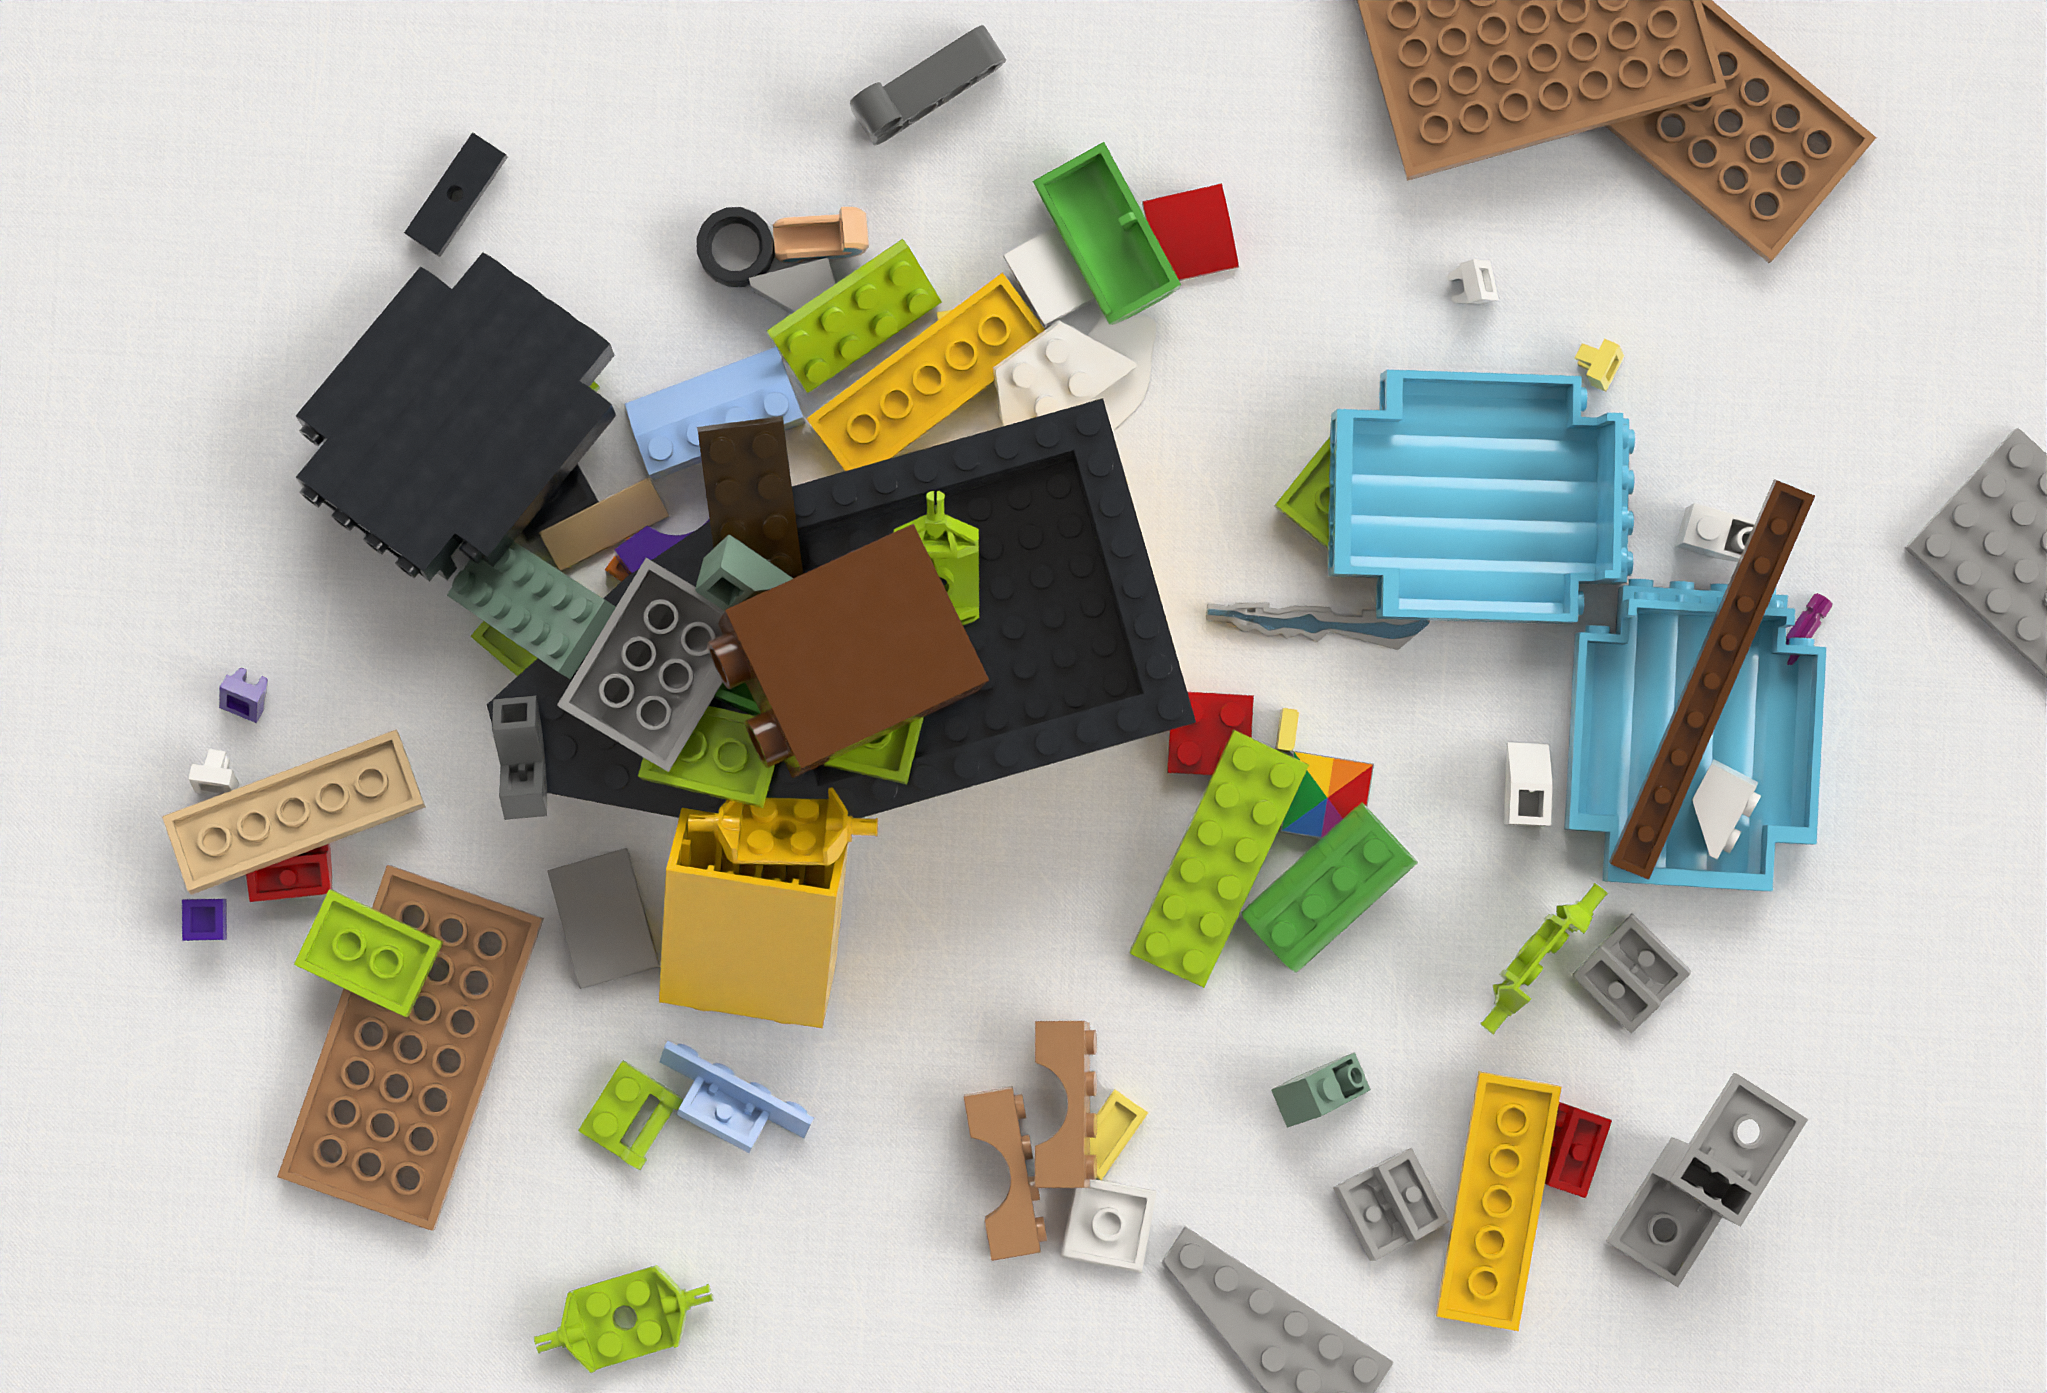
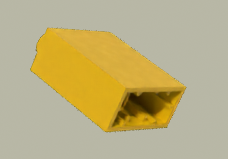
(748, 933)

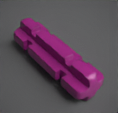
(1809, 621)

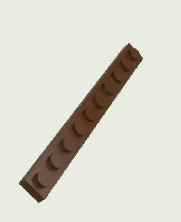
(1711, 678)

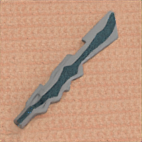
(1316, 623)

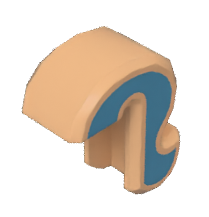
(821, 236)

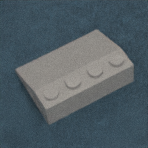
(650, 667)

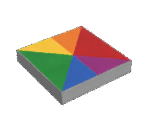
(1326, 794)

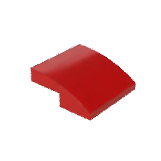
(1194, 231)
(295, 877)
(1575, 1149)

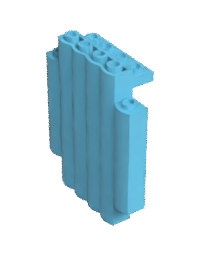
(1480, 497)
(1767, 731)

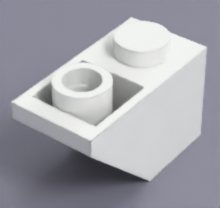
(1713, 532)
(1528, 785)
(1720, 803)

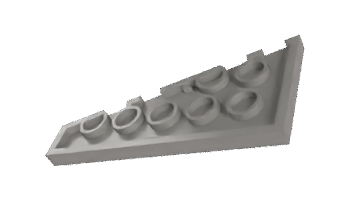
(1271, 1330)

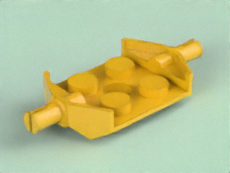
(817, 827)

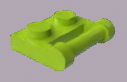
(618, 1109)

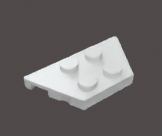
(1055, 373)

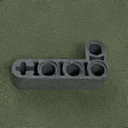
(925, 87)

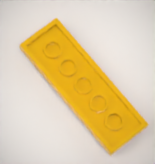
(926, 377)
(1498, 1201)

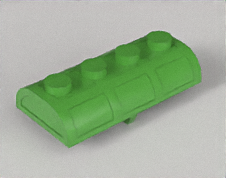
(1107, 234)
(1328, 888)

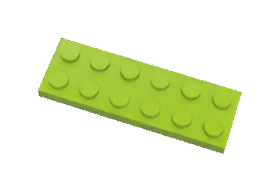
(1218, 858)

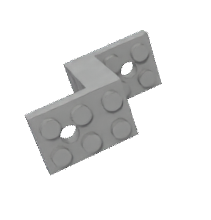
(1707, 1179)

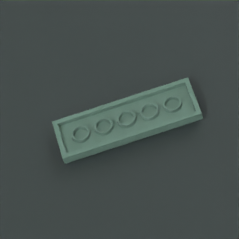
(534, 606)

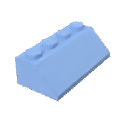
(741, 391)

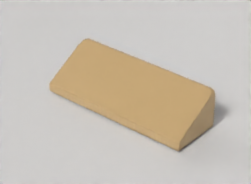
(604, 524)

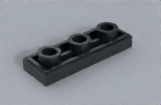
(470, 172)

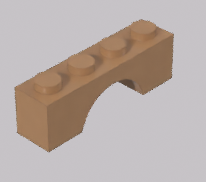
(1066, 1157)
(1012, 1226)

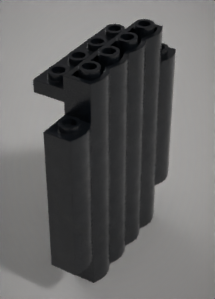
(455, 418)

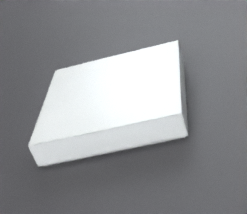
(1109, 1225)

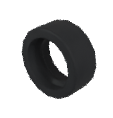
(720, 219)

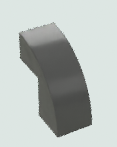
(521, 757)

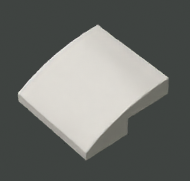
(1049, 276)

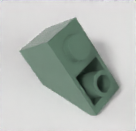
(736, 574)
(1320, 1090)

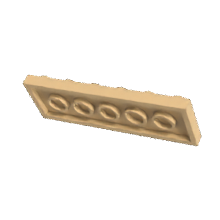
(293, 812)

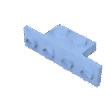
(727, 1103)

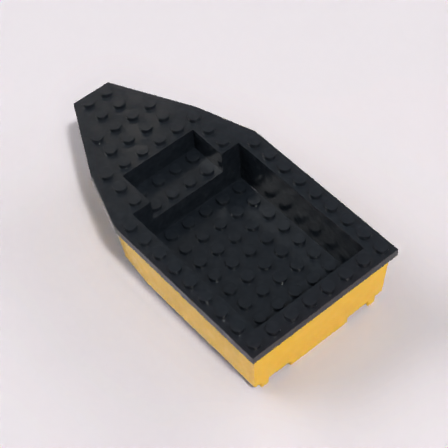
(1061, 628)

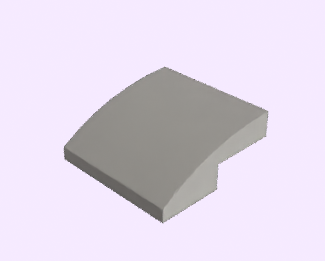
(1631, 973)
(1391, 1204)

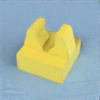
(1600, 362)

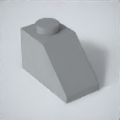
(794, 285)

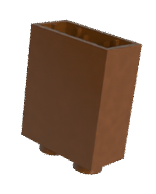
(847, 653)

